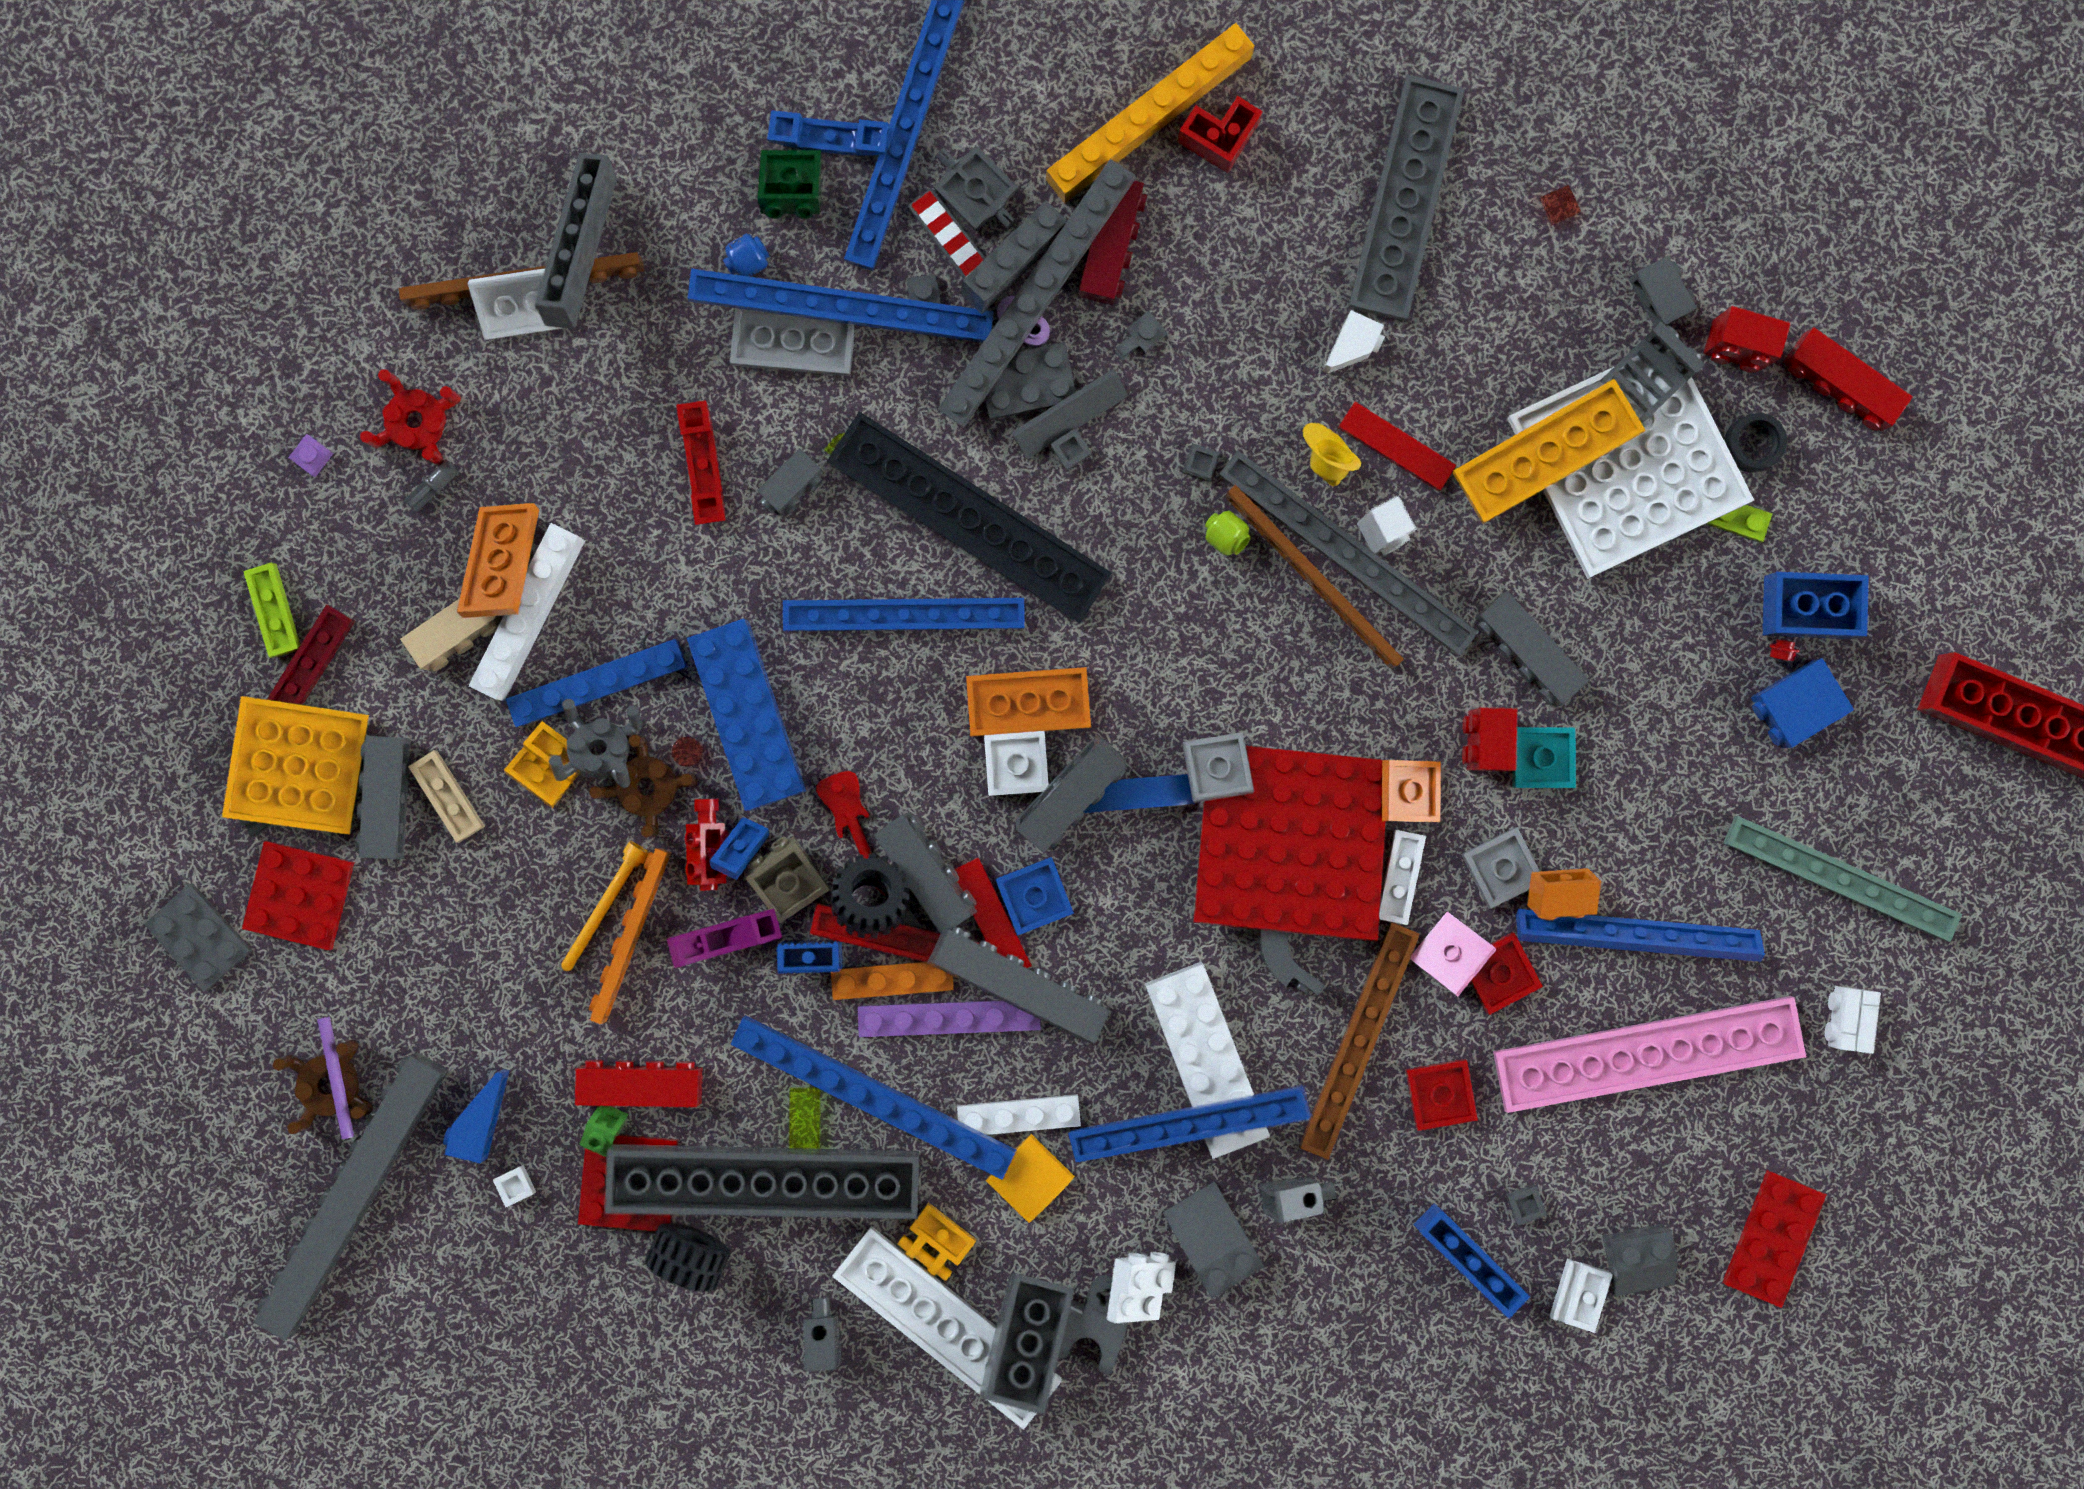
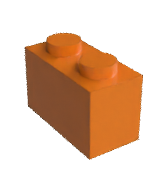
(1564, 893)

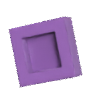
(310, 455)

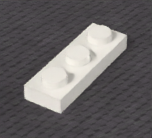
(1401, 876)

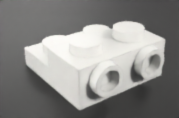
(1139, 1287)

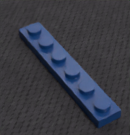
(597, 682)

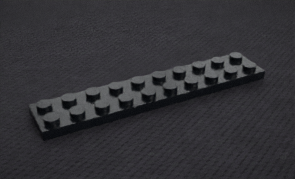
(969, 517)

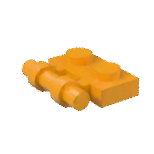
(942, 1235)

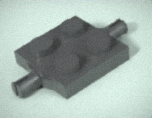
(975, 188)

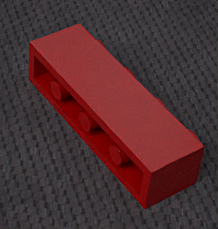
(1847, 380)
(638, 1085)

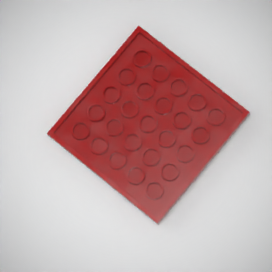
(1297, 849)

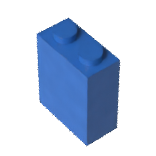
(1801, 704)

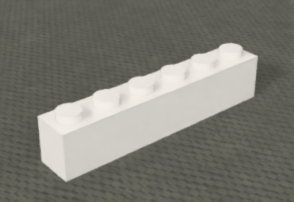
(518, 632)

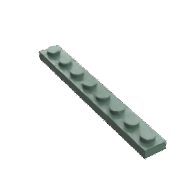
(1842, 879)

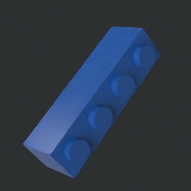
(1471, 1261)

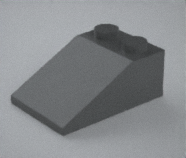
(1213, 1239)

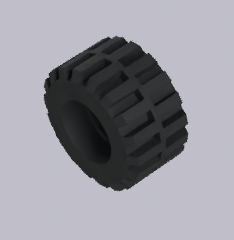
(869, 873)
(687, 1257)

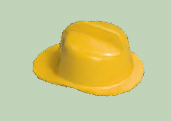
(1329, 454)

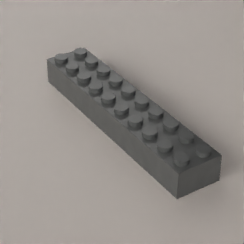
(762, 1181)

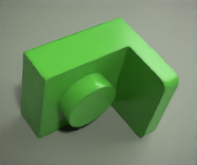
(603, 1129)

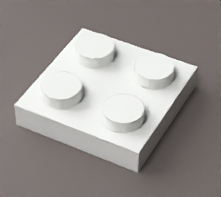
(1016, 763)

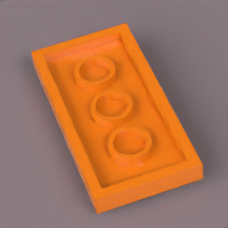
(498, 560)
(1028, 701)

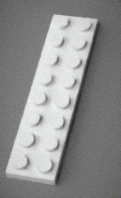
(924, 1311)

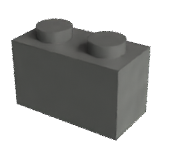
(1663, 292)

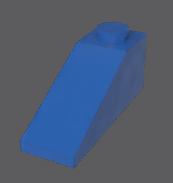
(474, 1129)

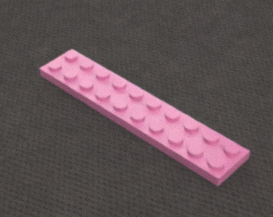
(1649, 1054)

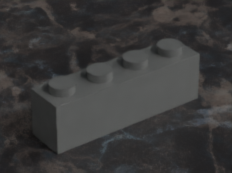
(1012, 257)
(1531, 649)
(1071, 793)
(383, 797)
(926, 872)

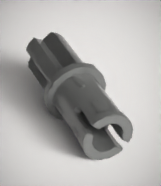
(431, 485)

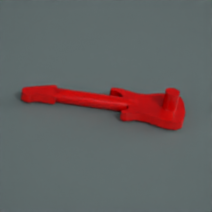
(842, 796)

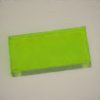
(804, 1117)

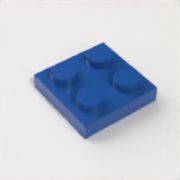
(1034, 896)

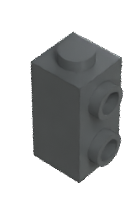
(790, 482)

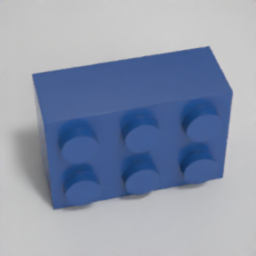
(1815, 605)

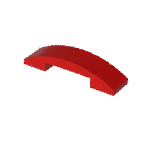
(702, 462)

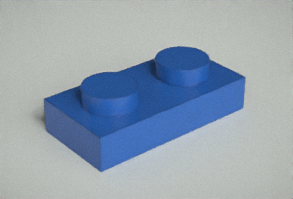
(739, 848)

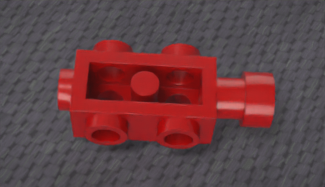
(702, 843)

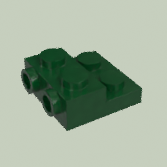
(790, 183)

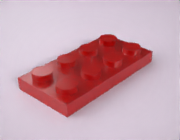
(1774, 1238)

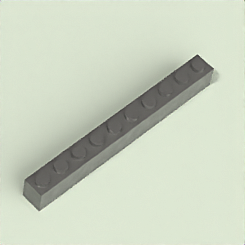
(350, 1196)

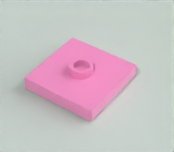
(1452, 954)

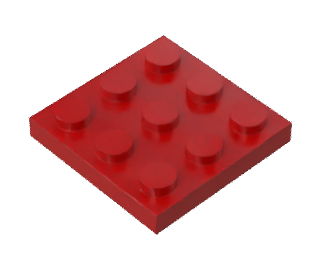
(298, 895)
(594, 1191)

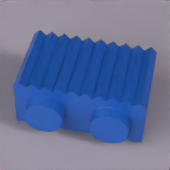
(809, 956)

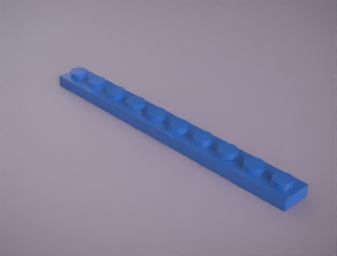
(903, 133)
(838, 306)
(873, 1097)

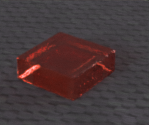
(1560, 205)

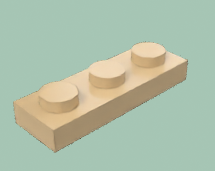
(446, 796)

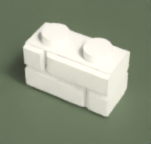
(1853, 1019)

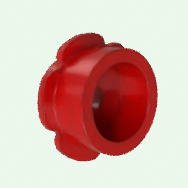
(1784, 650)

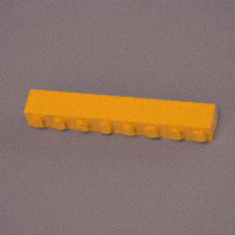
(1150, 112)

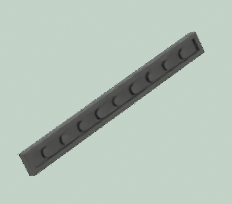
(1037, 293)
(1348, 554)

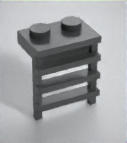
(1667, 358)

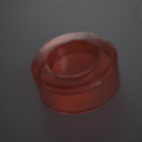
(687, 751)

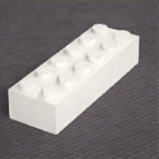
(1202, 1047)

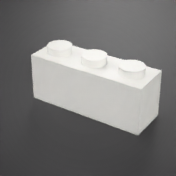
(1386, 527)

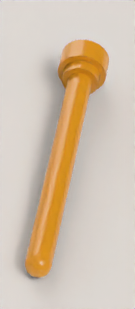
(633, 856)

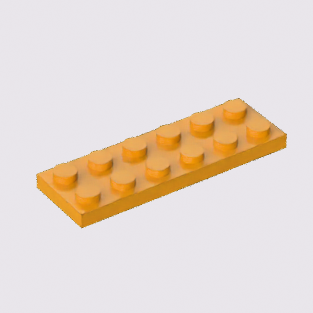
(1548, 451)

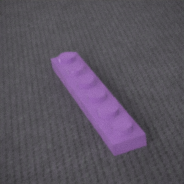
(943, 1018)

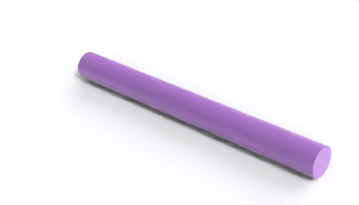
(335, 1077)

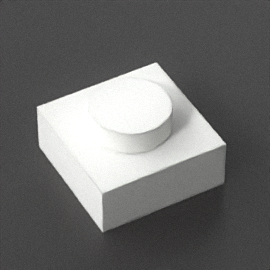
(514, 1186)

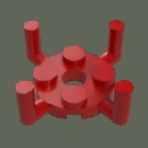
(397, 413)

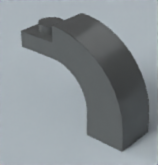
(1277, 958)

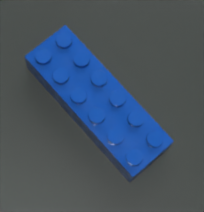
(746, 714)

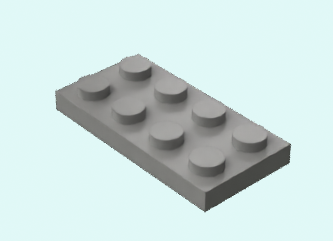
(791, 343)

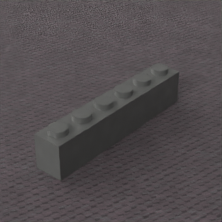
(576, 241)
(1019, 986)

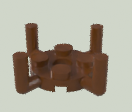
(646, 805)
(309, 1088)

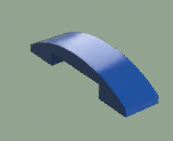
(828, 136)
(1144, 793)

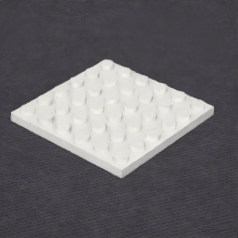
(1648, 487)

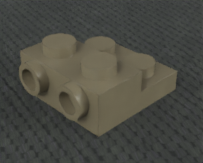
(785, 878)

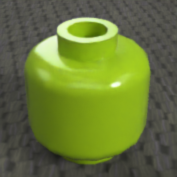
(1227, 533)

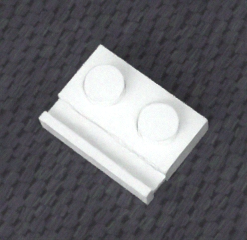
(1581, 1295)

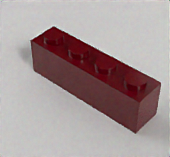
(1110, 251)

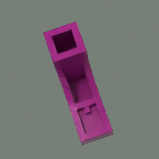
(724, 938)

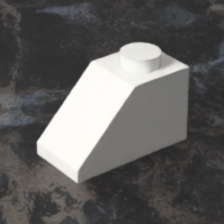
(1355, 342)

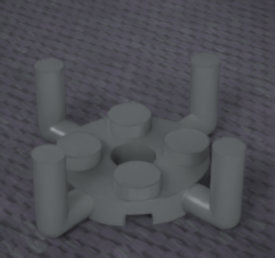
(586, 737)

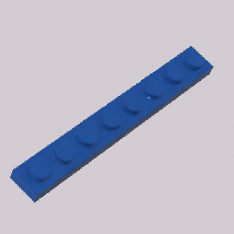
(903, 614)
(1642, 936)
(1190, 1124)

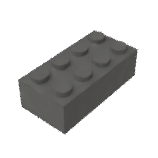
(1026, 1343)

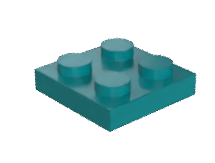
(1545, 757)

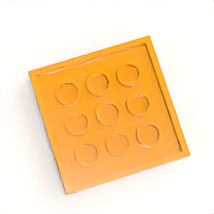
(295, 765)

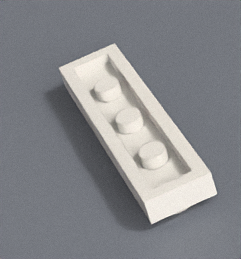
(1021, 1114)

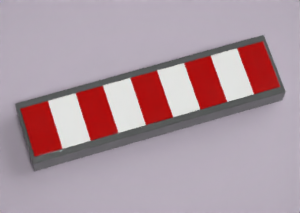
(946, 233)

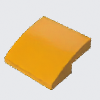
(532, 765)
(1031, 1179)

